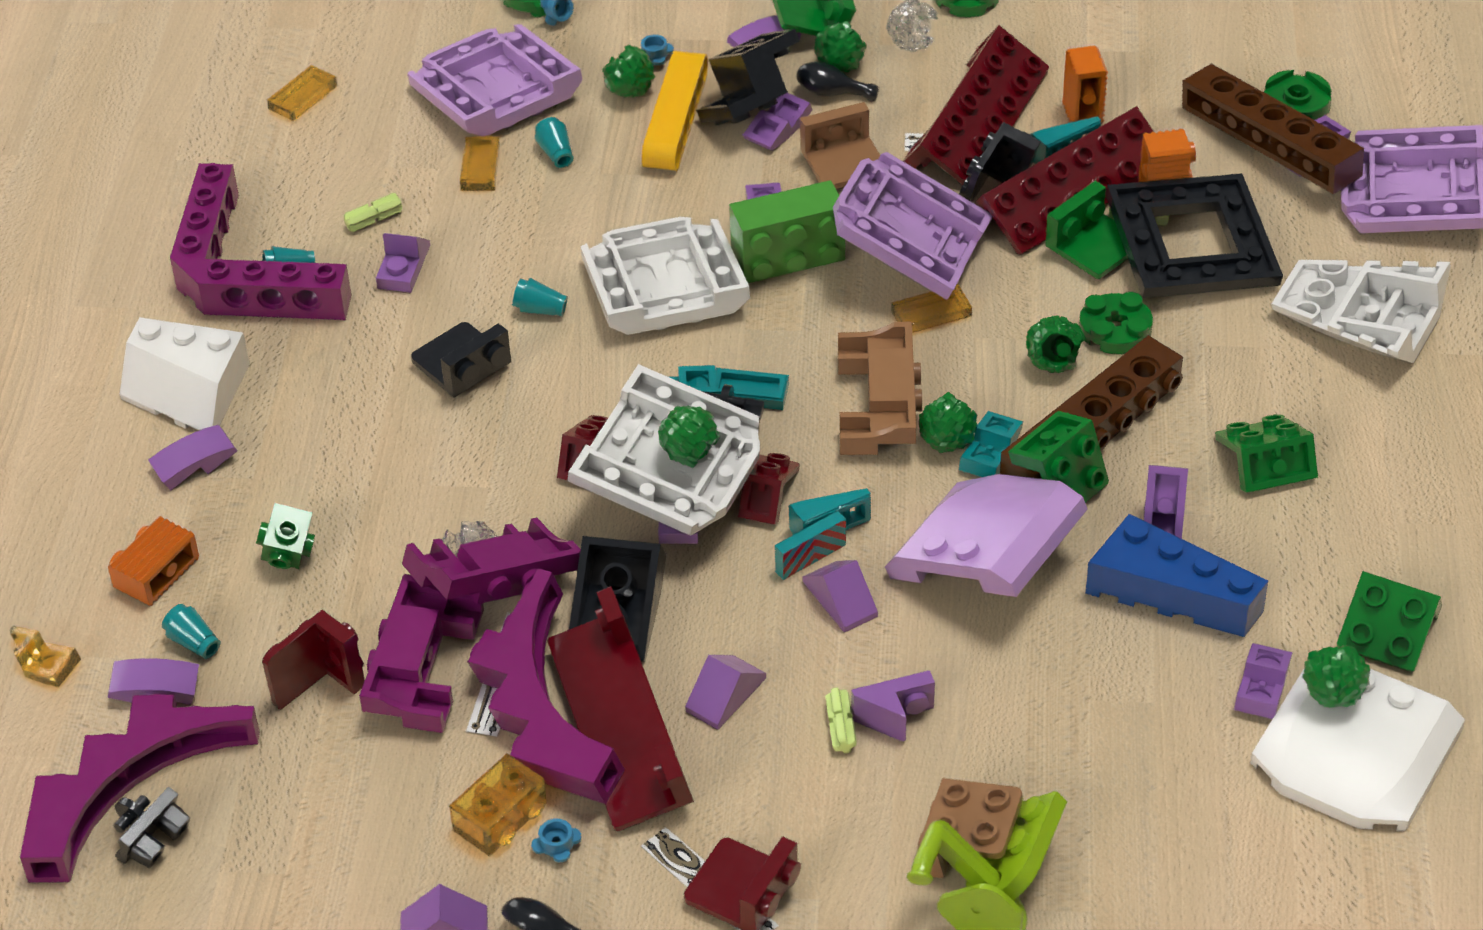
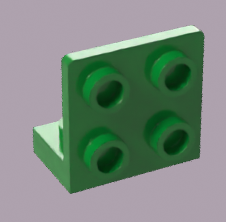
(813, 15)
(1085, 234)
(1064, 451)
(1270, 452)
(1389, 621)

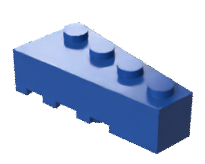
(1176, 577)

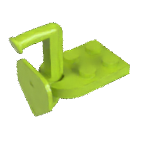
(991, 885)

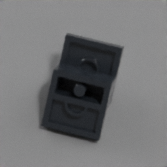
(748, 77)

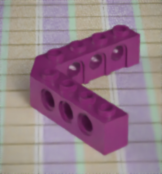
(246, 285)

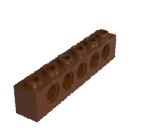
(1273, 128)
(1116, 395)

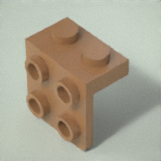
(837, 142)
(979, 813)

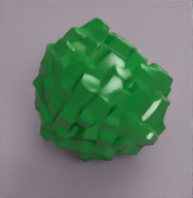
(840, 46)
(630, 73)
(1054, 344)
(947, 424)
(688, 434)
(1336, 676)

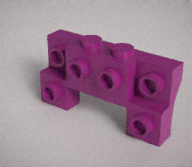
(492, 566)
(407, 652)

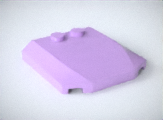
(495, 79)
(1418, 180)
(909, 222)
(991, 532)

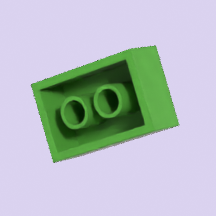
(786, 231)

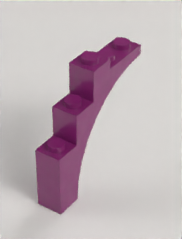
(522, 703)
(110, 765)

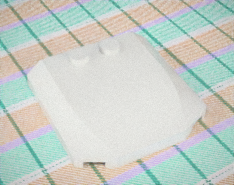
(665, 275)
(637, 473)
(1361, 759)

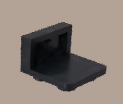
(1003, 157)
(463, 356)

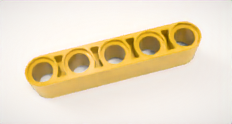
(675, 110)

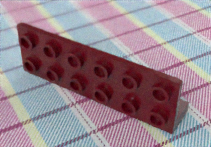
(991, 92)
(1104, 155)
(760, 493)
(619, 710)

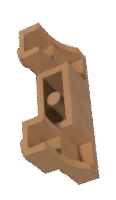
(892, 378)

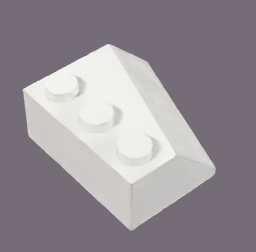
(183, 371)

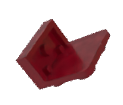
(310, 653)
(743, 883)

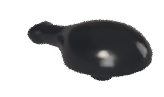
(830, 81)
(534, 915)

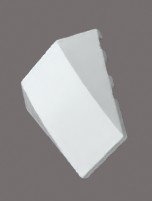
(1368, 304)

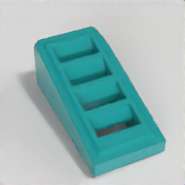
(1060, 136)
(810, 511)

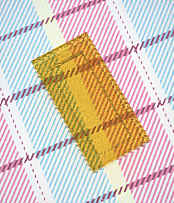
(302, 92)
(480, 163)
(932, 310)

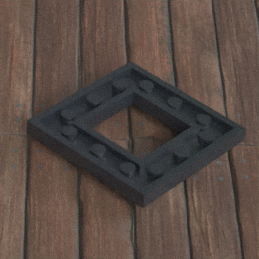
(1252, 256)

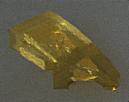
(43, 660)

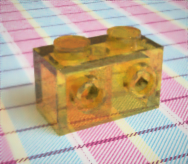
(498, 805)

